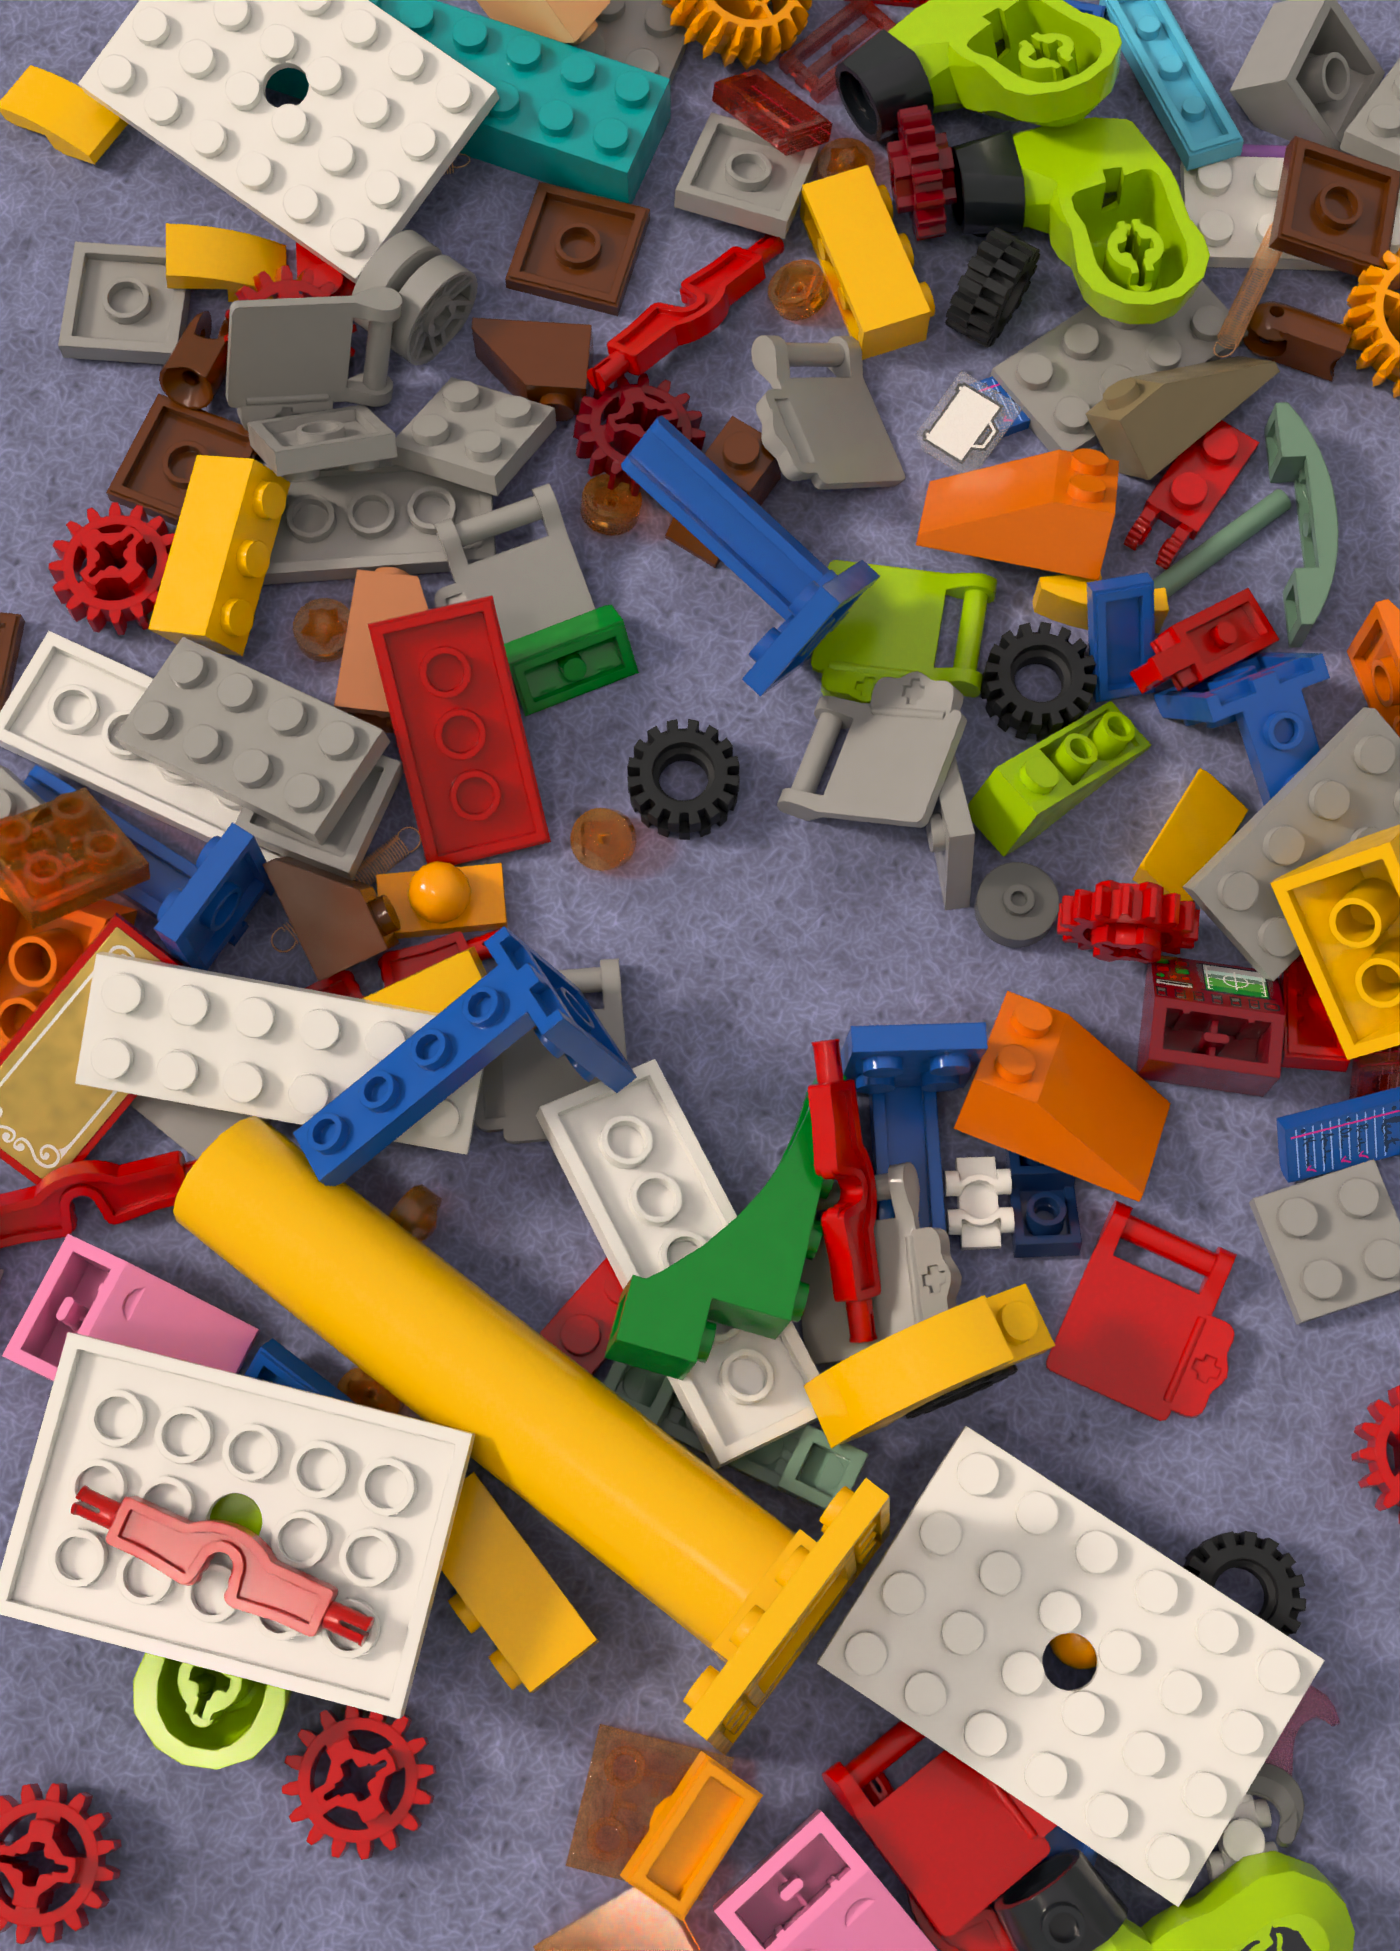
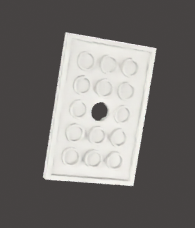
(328, 172)
(339, 1494)
(1182, 1685)

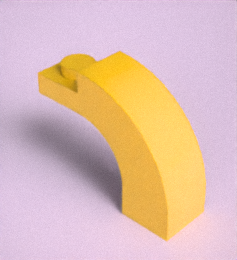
(927, 1363)

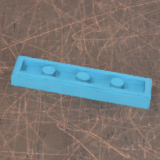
(1174, 82)

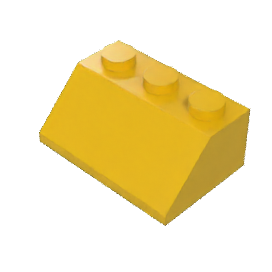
(1349, 936)

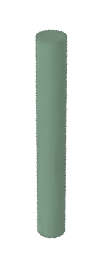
(1223, 542)

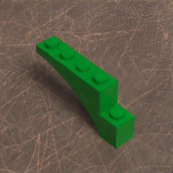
(737, 1278)

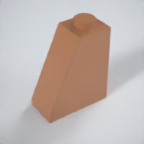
(375, 597)

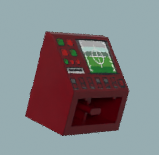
(1211, 1027)

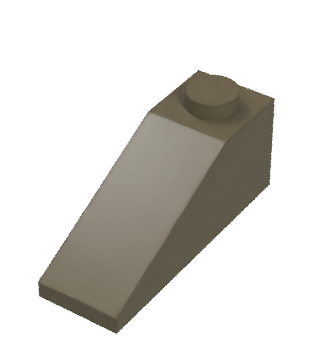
(1162, 413)

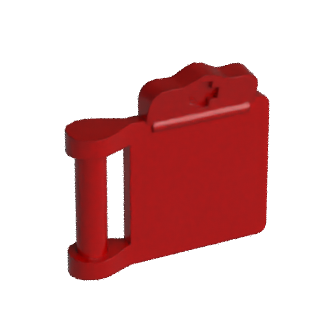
(1141, 1333)
(942, 1831)

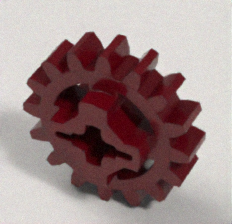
(921, 172)
(629, 414)

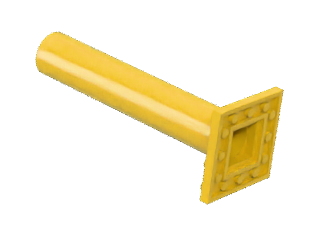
(537, 1419)

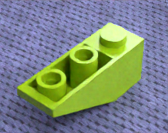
(1054, 777)

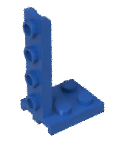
(750, 545)
(1268, 708)
(194, 904)
(453, 1048)
(901, 1074)

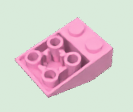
(123, 1304)
(817, 1898)

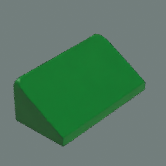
(570, 659)

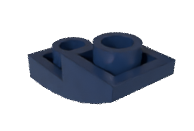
(1042, 1209)

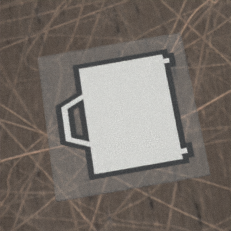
(967, 424)

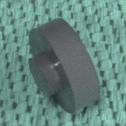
(1016, 904)

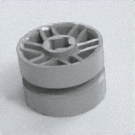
(433, 291)

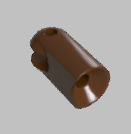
(1297, 338)
(196, 364)

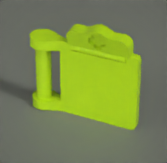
(898, 631)

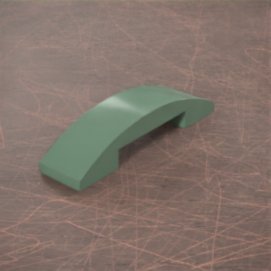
(1297, 459)
(795, 1465)

